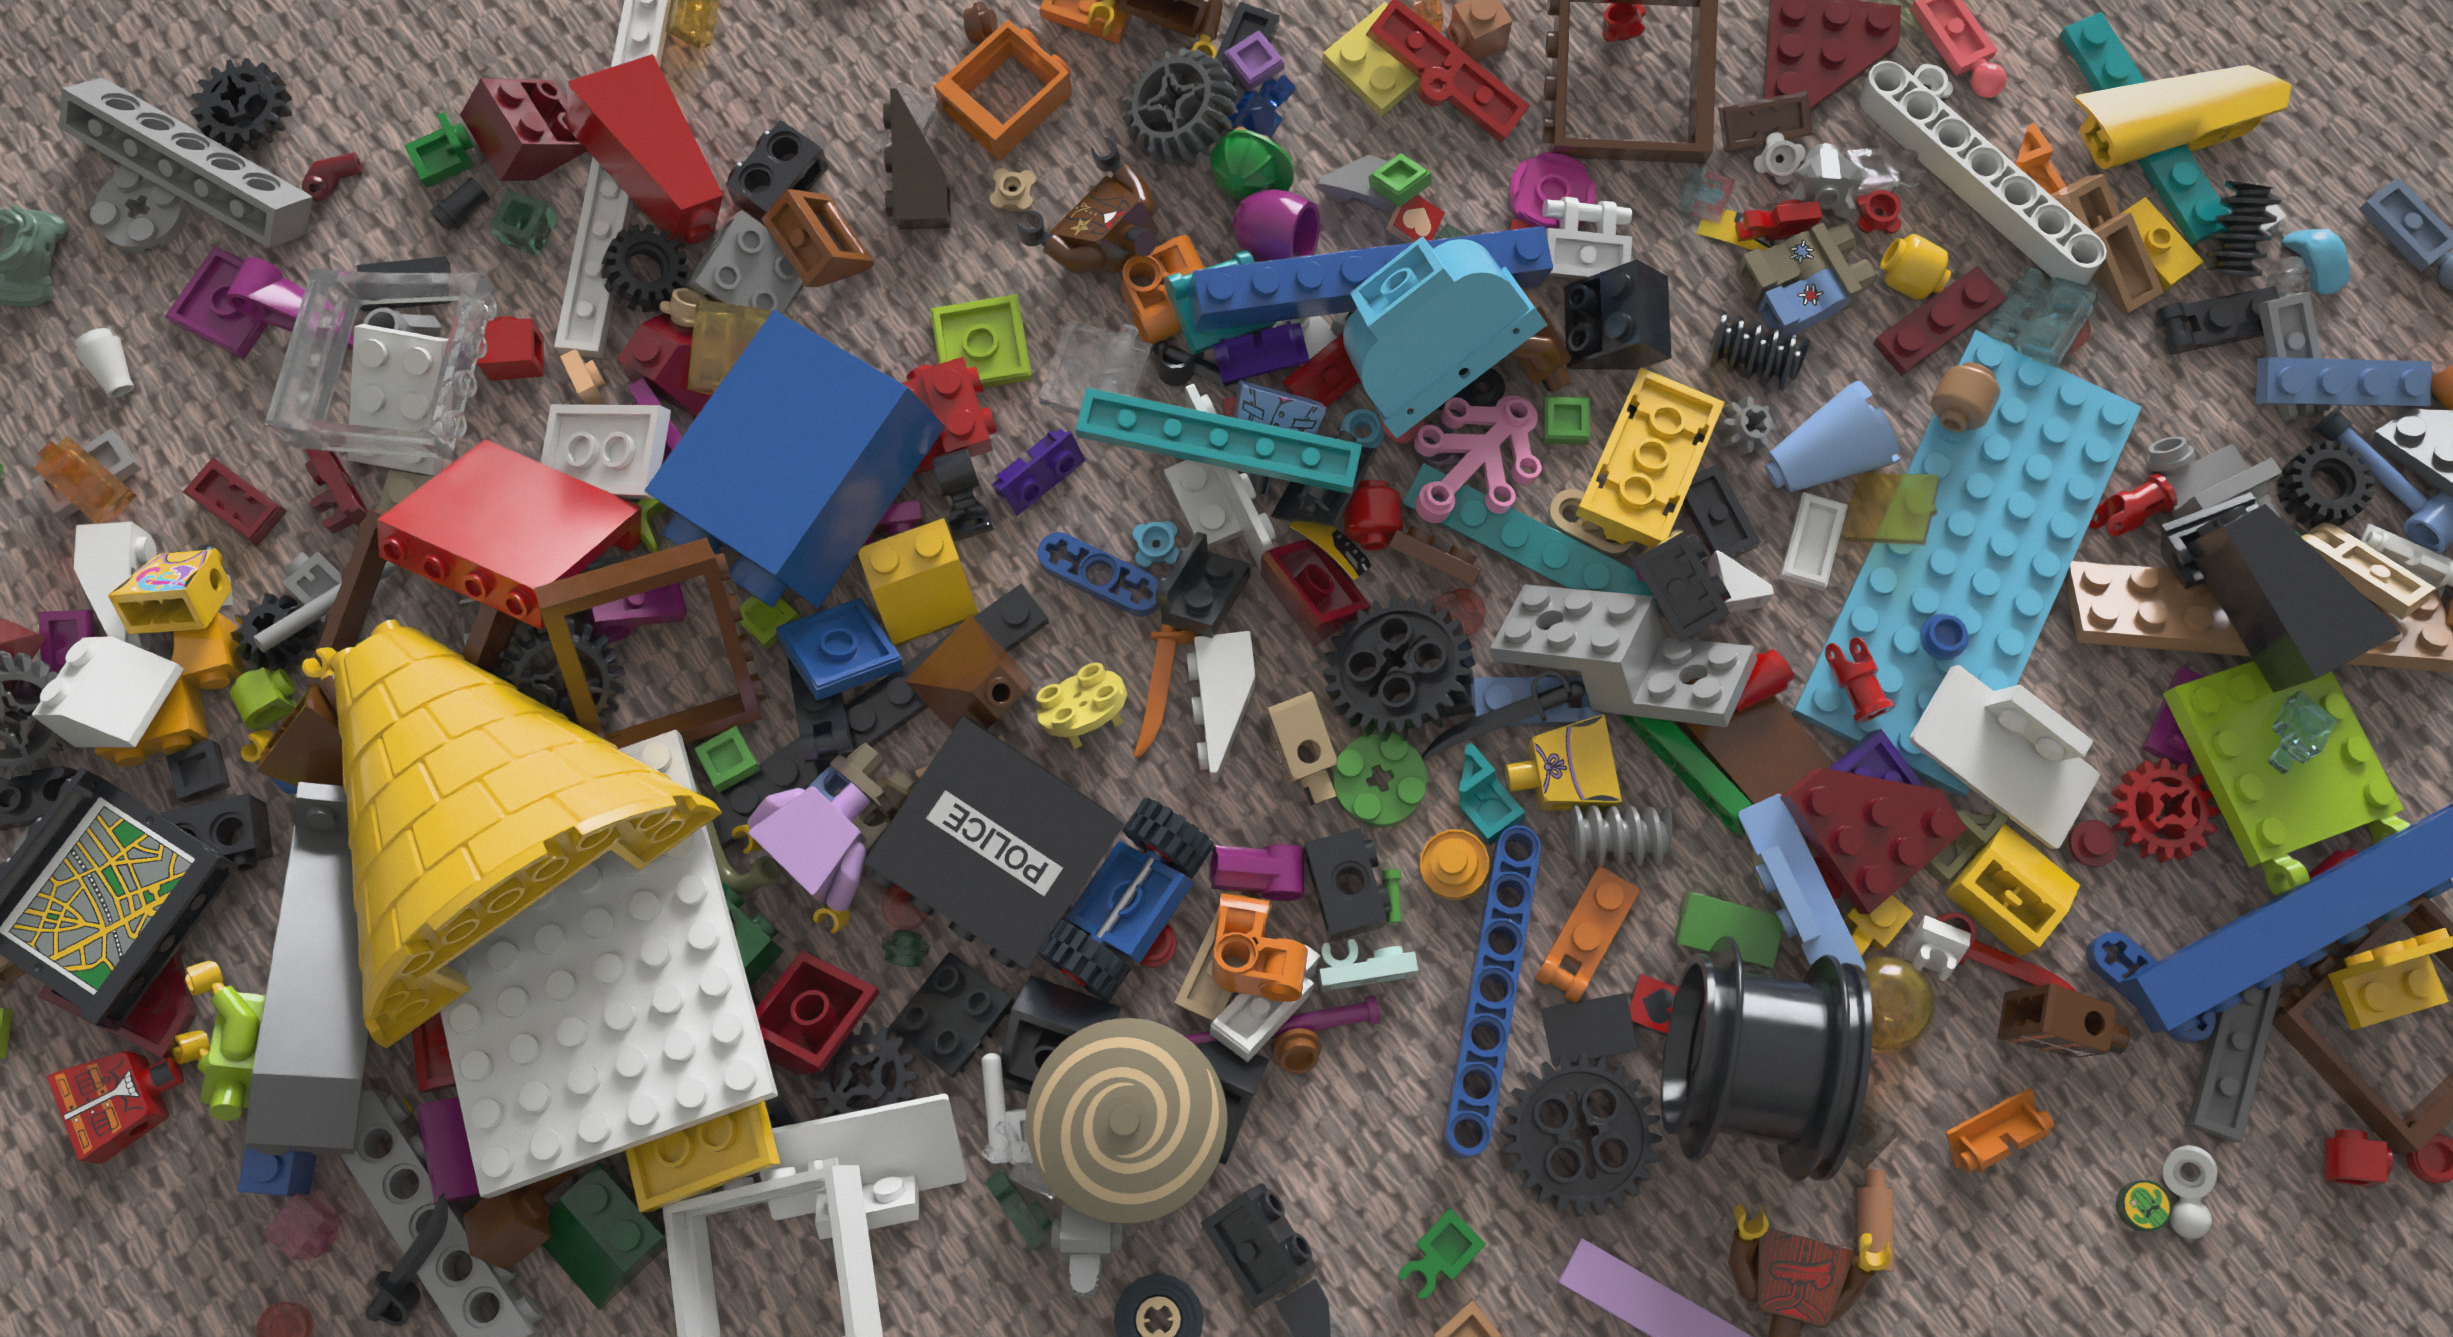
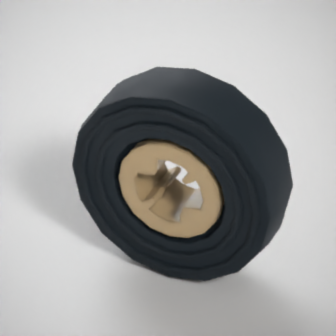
(1156, 1292)

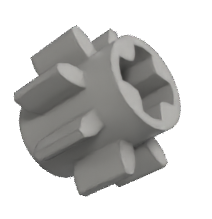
(1745, 426)

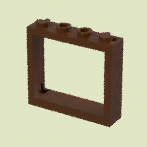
(1700, 95)
(633, 578)
(359, 583)
(2437, 1107)

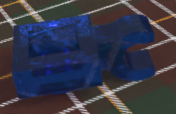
(1257, 109)

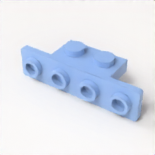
(1797, 882)

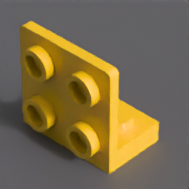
(2391, 980)

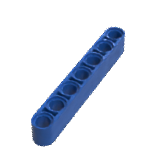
(1501, 968)

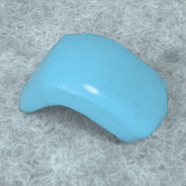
(2324, 255)

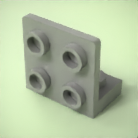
(745, 267)

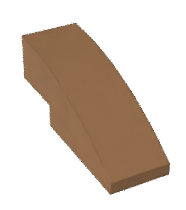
(2127, 269)

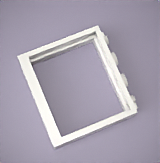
(691, 1256)

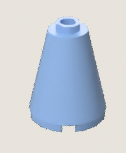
(1835, 443)

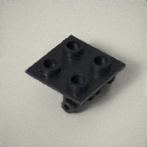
(1316, 504)
(952, 1015)

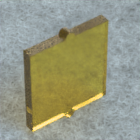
(1892, 508)

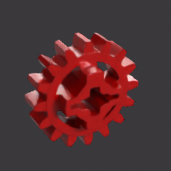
(2184, 819)

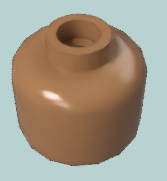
(1965, 397)

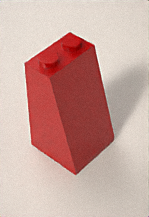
(646, 146)

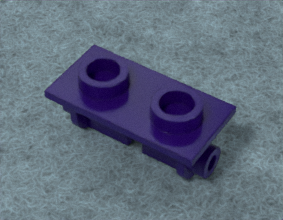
(1262, 353)
(1051, 461)

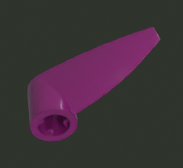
(266, 295)

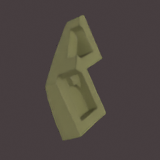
(1956, 854)

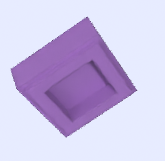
(1254, 60)

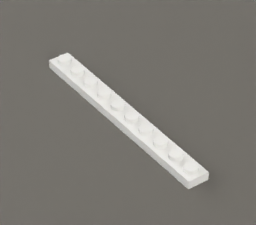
(606, 205)

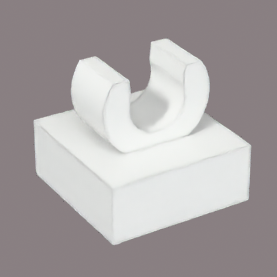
(1936, 947)

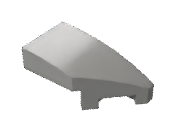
(1353, 181)

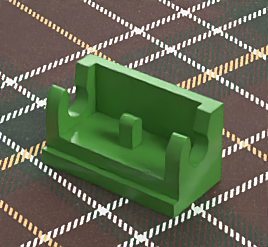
(1707, 919)

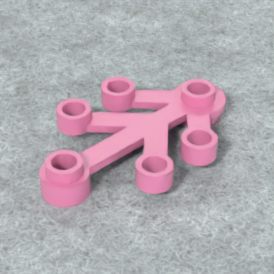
(1480, 450)

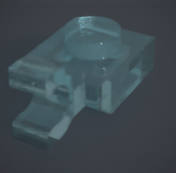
(2303, 731)

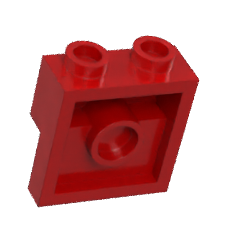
(950, 395)

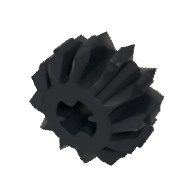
(262, 617)

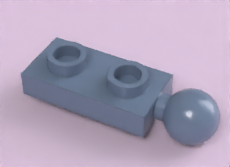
(2412, 229)

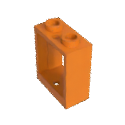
(1003, 43)

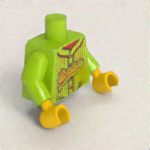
(233, 1045)

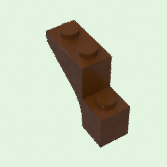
(512, 1223)

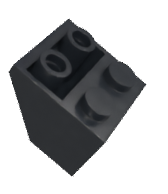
(1618, 319)

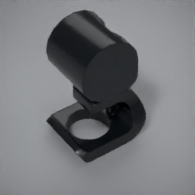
(958, 479)

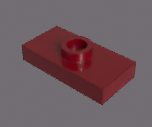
(234, 501)

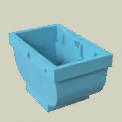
(1429, 320)

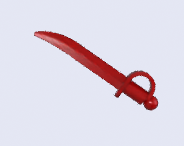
(2003, 961)

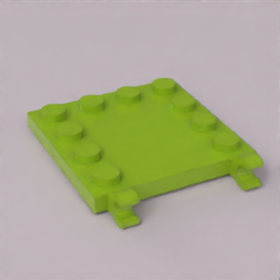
(2270, 813)

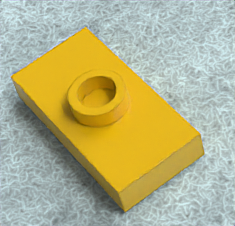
(2167, 250)

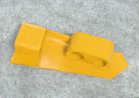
(2178, 111)

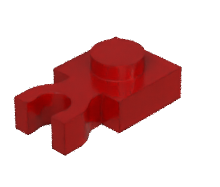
(1782, 223)

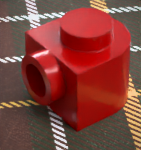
(2356, 1160)

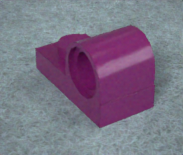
(621, 616)

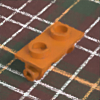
(1982, 1139)

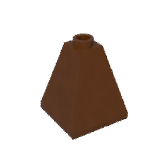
(969, 677)

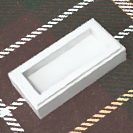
(1813, 541)

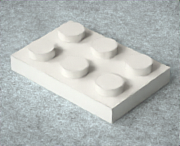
(394, 388)
(607, 445)

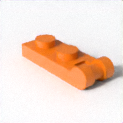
(1588, 932)

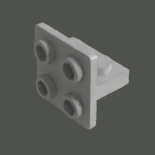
(2220, 479)

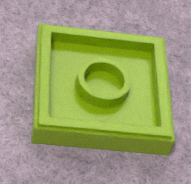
(987, 336)

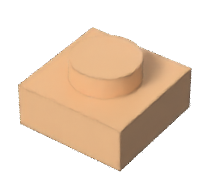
(584, 377)

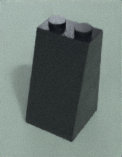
(2285, 597)

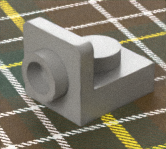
(310, 577)

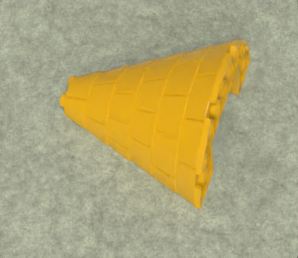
(471, 813)

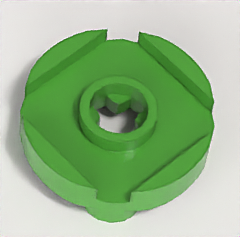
(1369, 803)

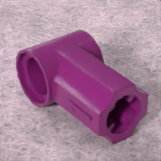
(1273, 870)

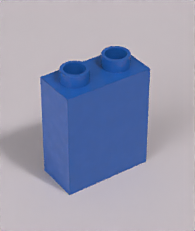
(793, 462)

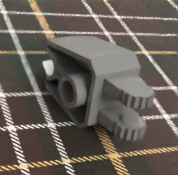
(1085, 1246)

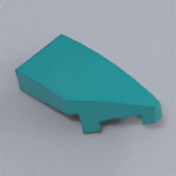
(1485, 799)

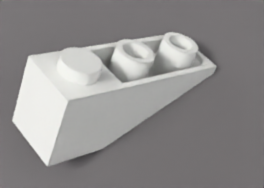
(103, 560)
(1226, 685)

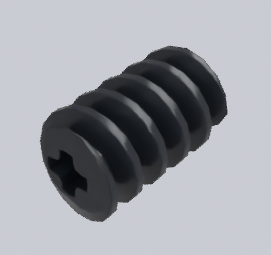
(2243, 229)
(1757, 351)

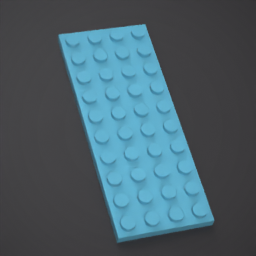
(1993, 555)

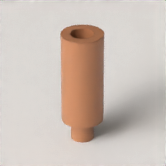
(1876, 1213)

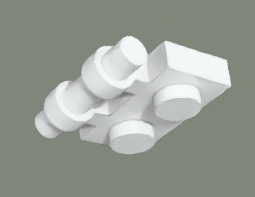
(1586, 253)

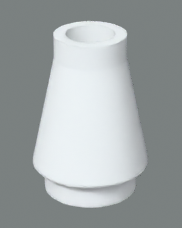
(105, 360)

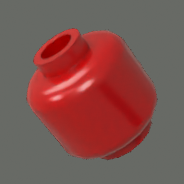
(1373, 515)

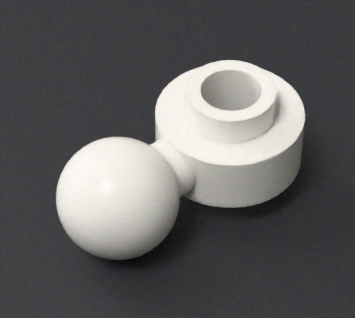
(2189, 1215)

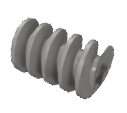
(1620, 834)

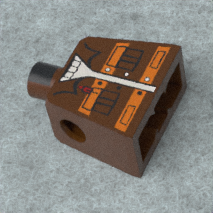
(2061, 1022)

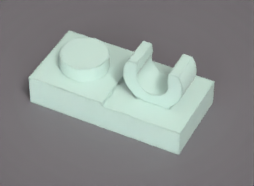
(1388, 965)

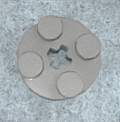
(114, 212)

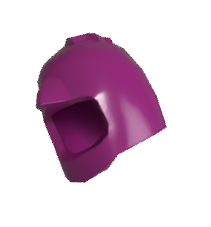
(1276, 225)

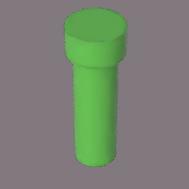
(1391, 879)

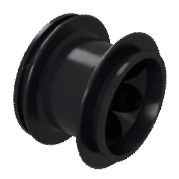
(1768, 1059)

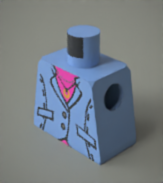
(1277, 409)

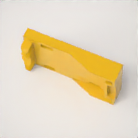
(1649, 460)

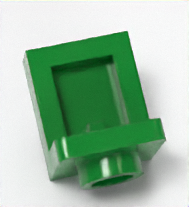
(441, 152)

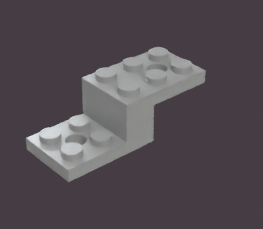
(1624, 655)

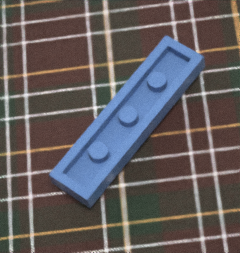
(2343, 382)

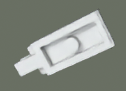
(1254, 1019)

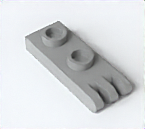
(2291, 333)

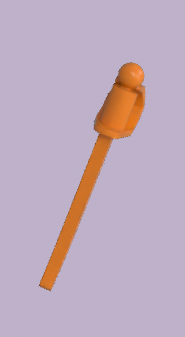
(1160, 681)

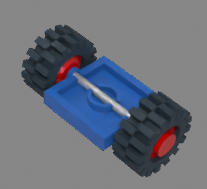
(1128, 900)

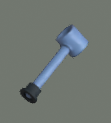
(2431, 519)

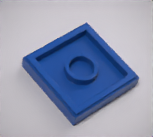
(838, 648)

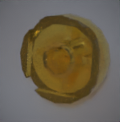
(1900, 1004)

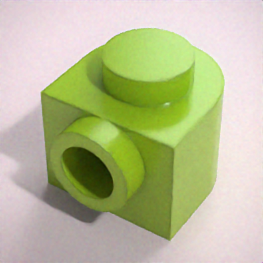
(263, 697)

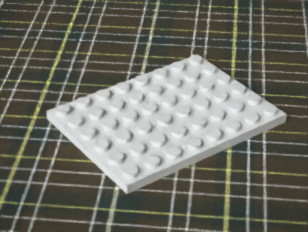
(606, 1012)

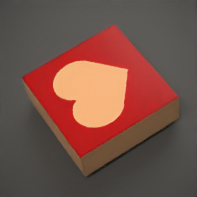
(1415, 220)

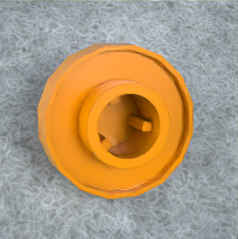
(1455, 864)

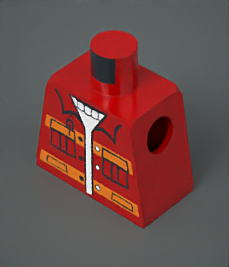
(112, 1101)

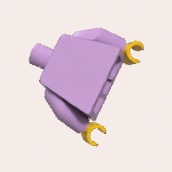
(813, 844)

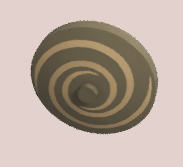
(1126, 1120)

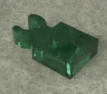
(1029, 1220)

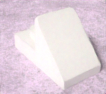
(1744, 586)

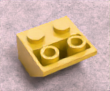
(2014, 891)

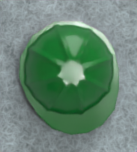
(1249, 164)

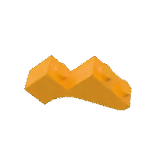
(208, 664)

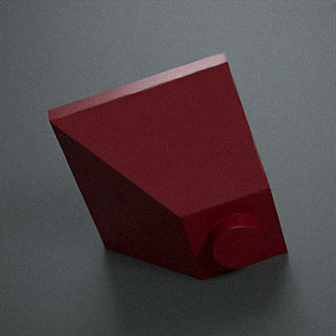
(662, 357)

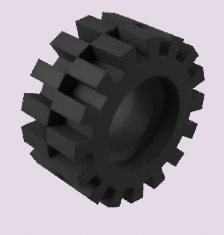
(650, 244)
(2339, 465)

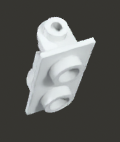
(2420, 561)

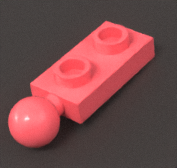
(1961, 43)

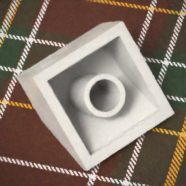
(106, 693)

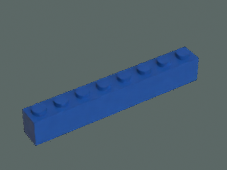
(1324, 281)
(2296, 926)

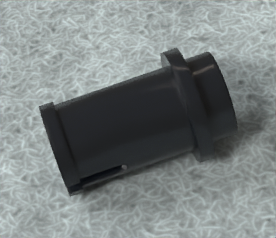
(459, 204)

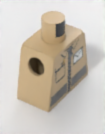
(1301, 724)

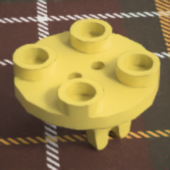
(1081, 703)

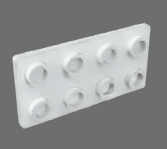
(1218, 498)
(2009, 752)
(897, 1151)

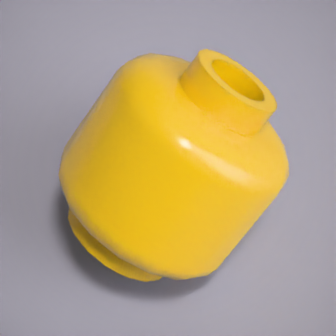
(1915, 267)

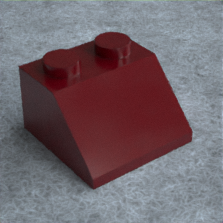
(811, 1013)

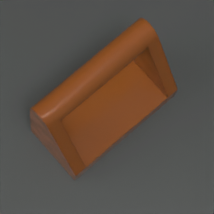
(808, 244)

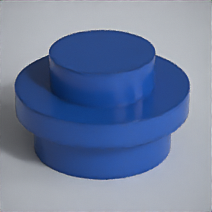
(1944, 636)

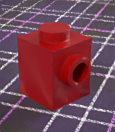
(513, 349)

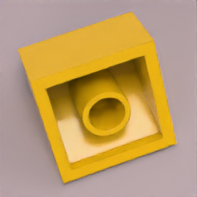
(917, 582)

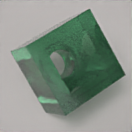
(520, 212)

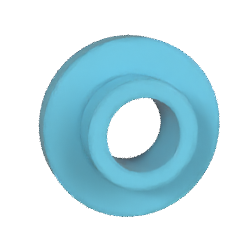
(1366, 419)

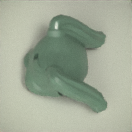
(26, 255)

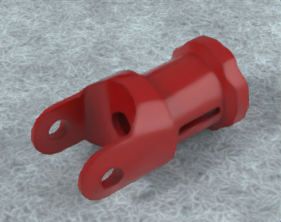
(2133, 507)
(1859, 680)

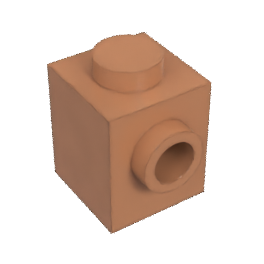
(1480, 27)

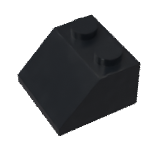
(1040, 1022)

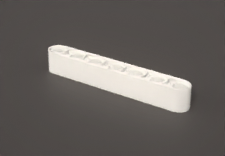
(1988, 193)

